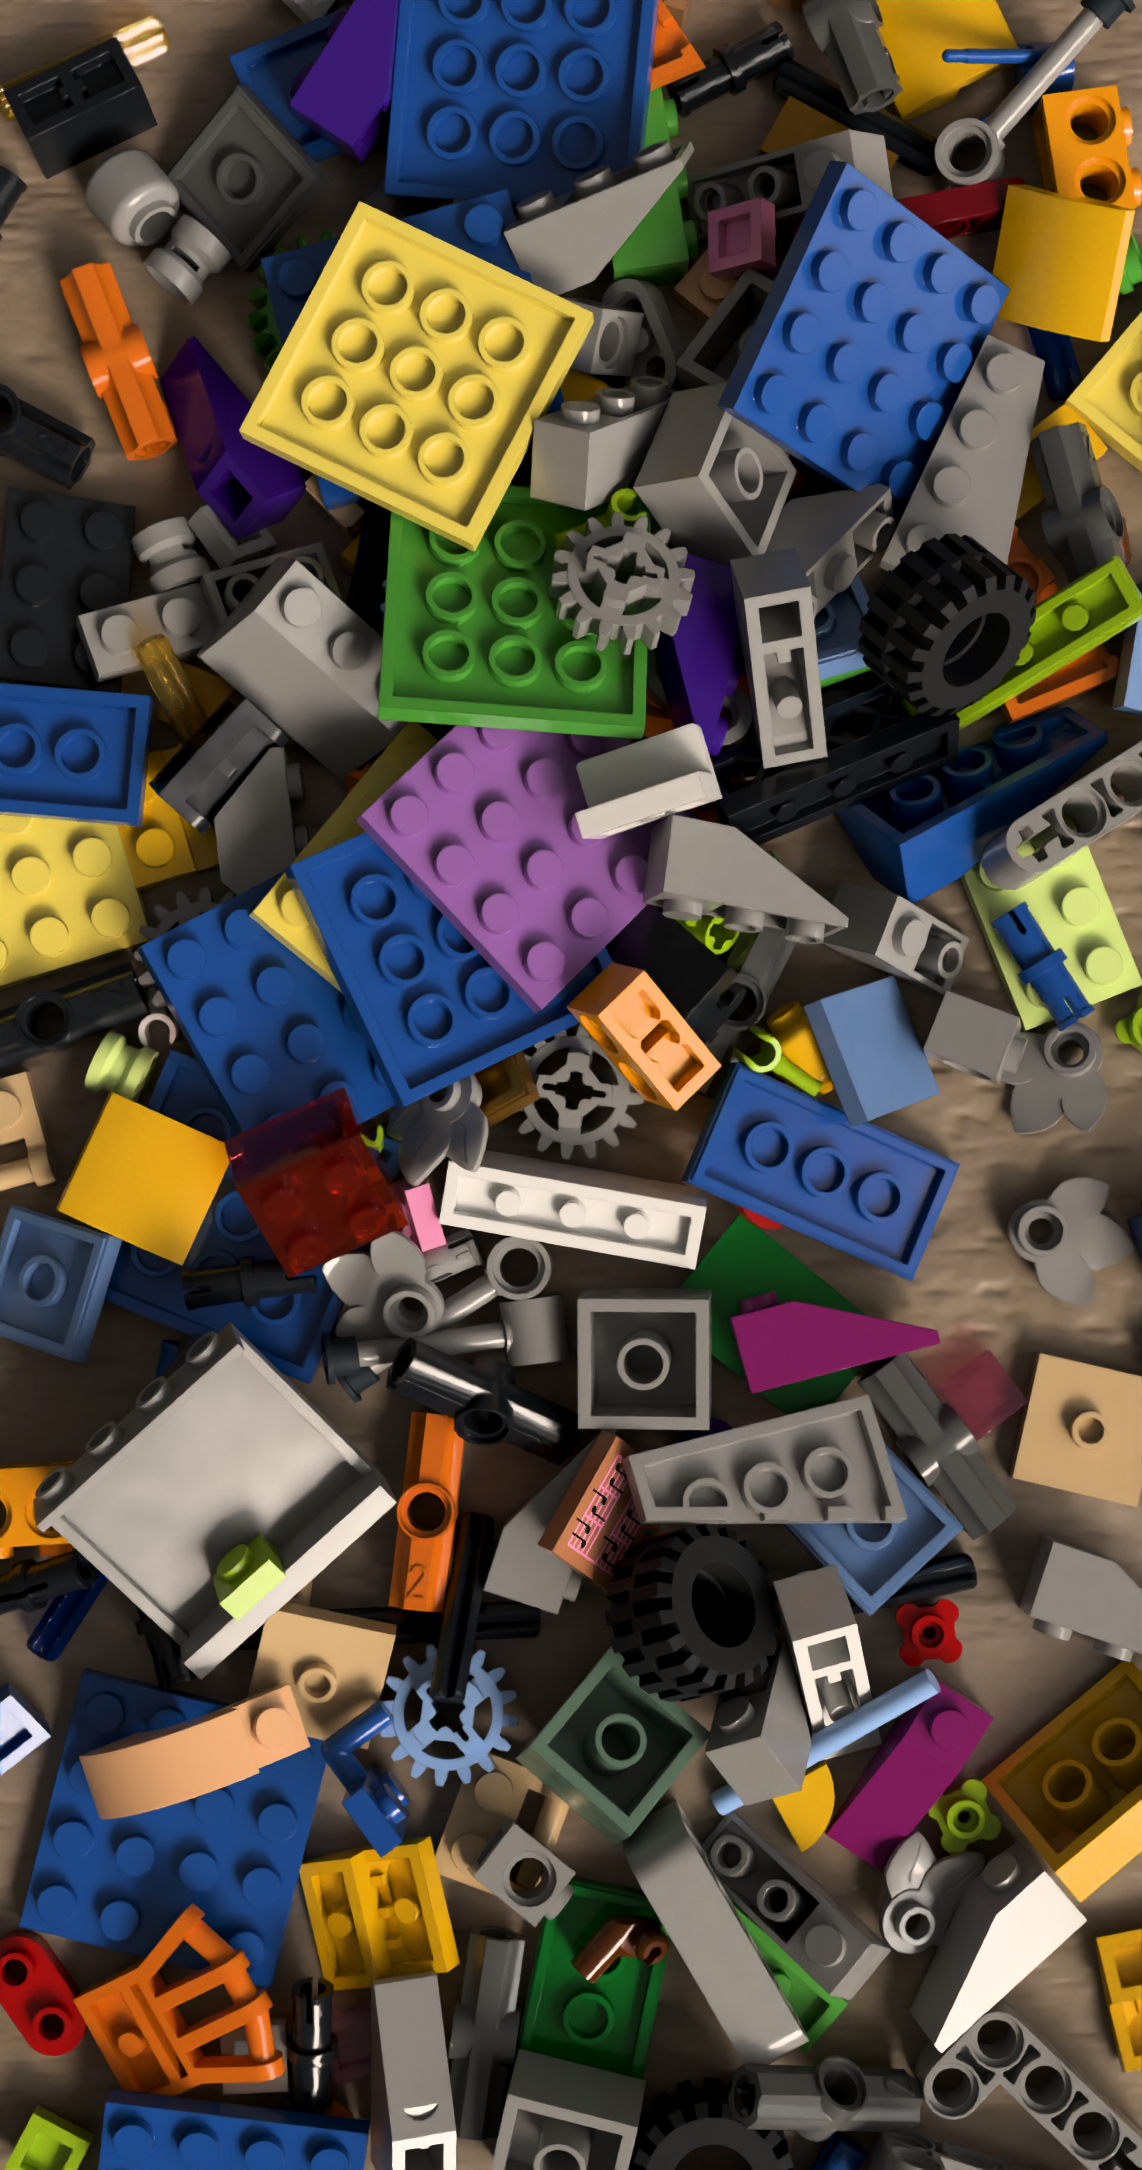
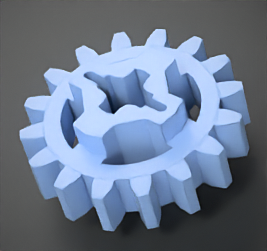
(425, 1732)

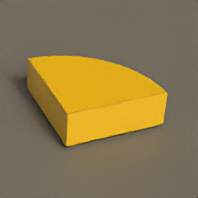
(811, 1808)

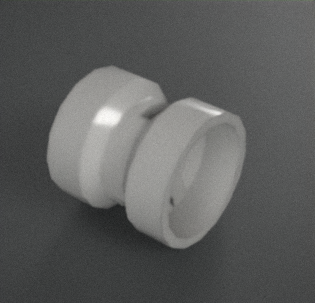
(187, 260)
(170, 553)

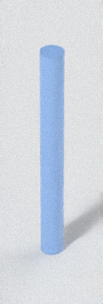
(852, 1727)

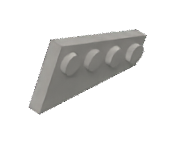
(978, 459)
(778, 1471)

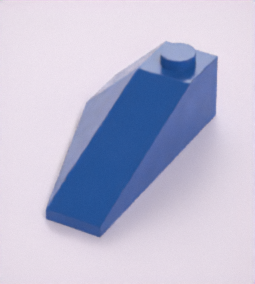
(941, 821)

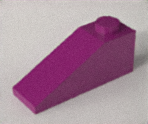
(805, 1340)
(909, 1773)

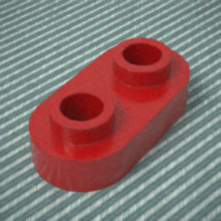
(43, 1992)

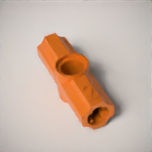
(118, 361)
(422, 1554)

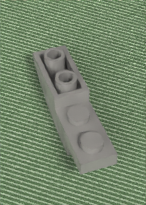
(184, 614)

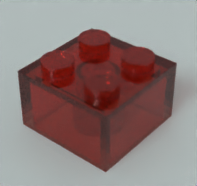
(315, 1183)

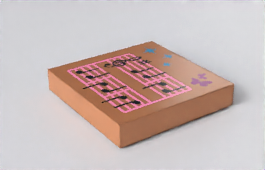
(598, 1515)

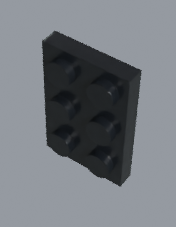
(56, 564)

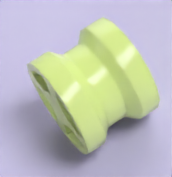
(121, 1068)

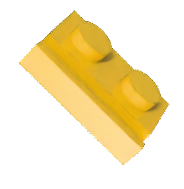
(166, 843)

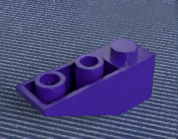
(351, 83)
(234, 477)
(700, 659)

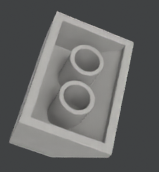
(306, 666)

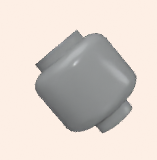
(132, 198)

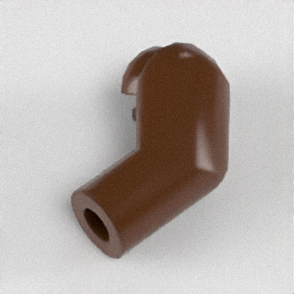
(621, 1938)

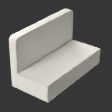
(646, 782)

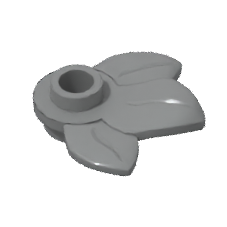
(1050, 1088)
(439, 1127)
(1077, 1239)
(375, 1287)
(926, 1887)

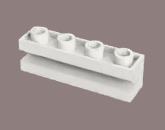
(577, 1208)

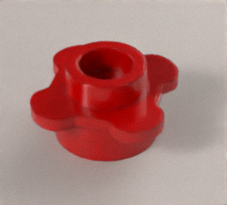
(915, 1619)

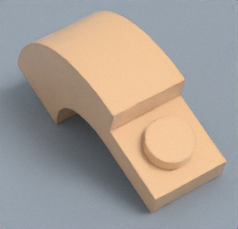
(194, 1756)

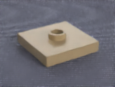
(1081, 1430)
(328, 1659)

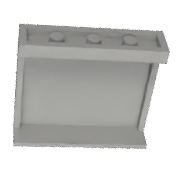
(207, 1468)

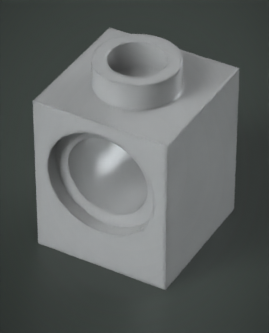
(611, 340)
(975, 1039)
(498, 1857)

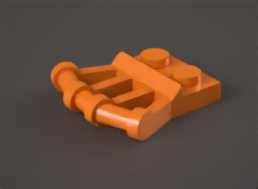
(146, 2035)

